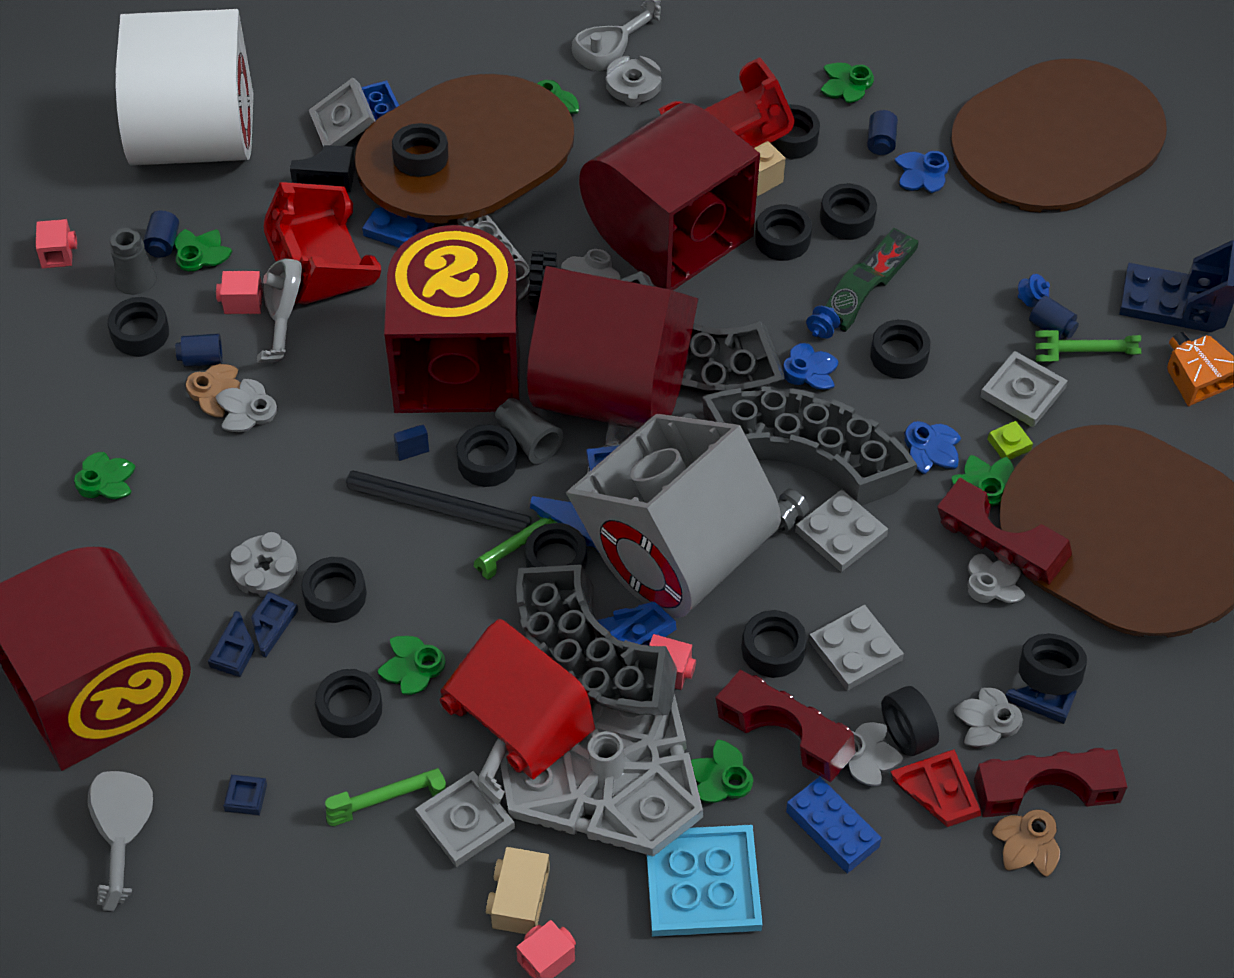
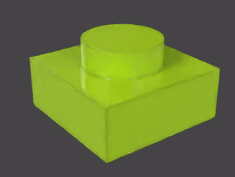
(1010, 441)

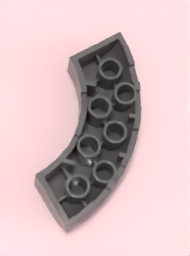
(727, 356)
(818, 437)
(561, 622)

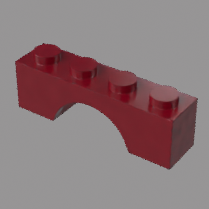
(1036, 551)
(753, 704)
(1091, 775)

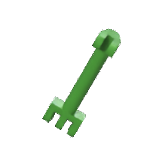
(1129, 345)
(488, 561)
(340, 806)

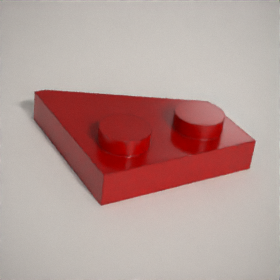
(939, 787)

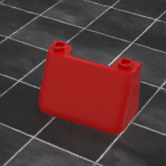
(757, 111)
(311, 227)
(520, 698)

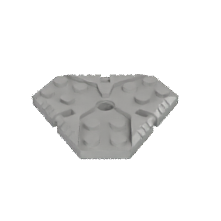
(619, 779)

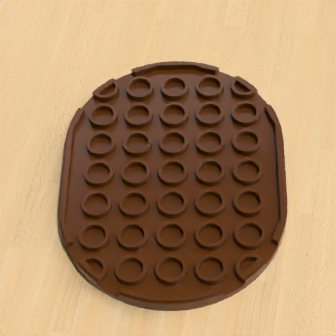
(1058, 135)
(500, 139)
(1141, 525)

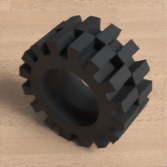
(539, 261)

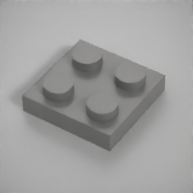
(342, 114)
(1023, 388)
(841, 530)
(856, 647)
(464, 819)

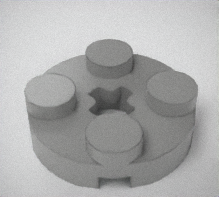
(633, 91)
(261, 549)

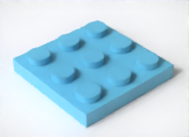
(705, 883)

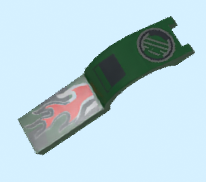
(863, 277)

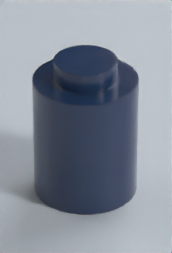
(882, 132)
(161, 233)
(1053, 316)
(200, 350)

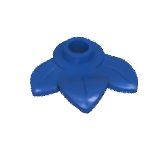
(923, 170)
(809, 367)
(935, 447)

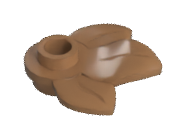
(216, 380)
(1026, 845)

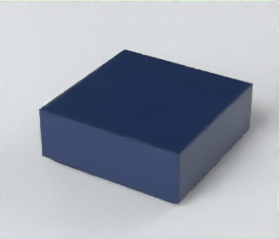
(411, 442)
(245, 794)

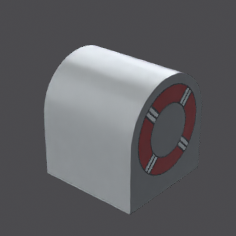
(677, 509)

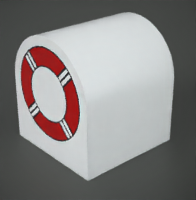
(183, 87)

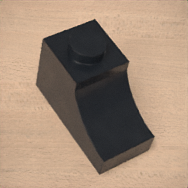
(330, 167)

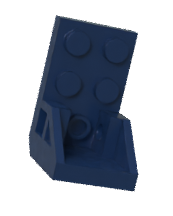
(1181, 299)

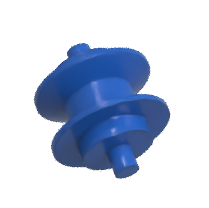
(1033, 289)
(823, 322)

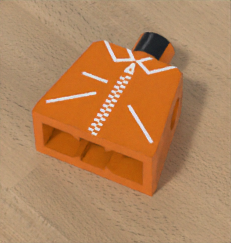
(1200, 367)

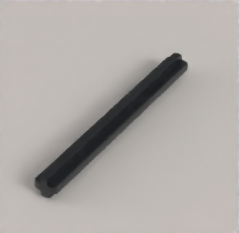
(437, 501)

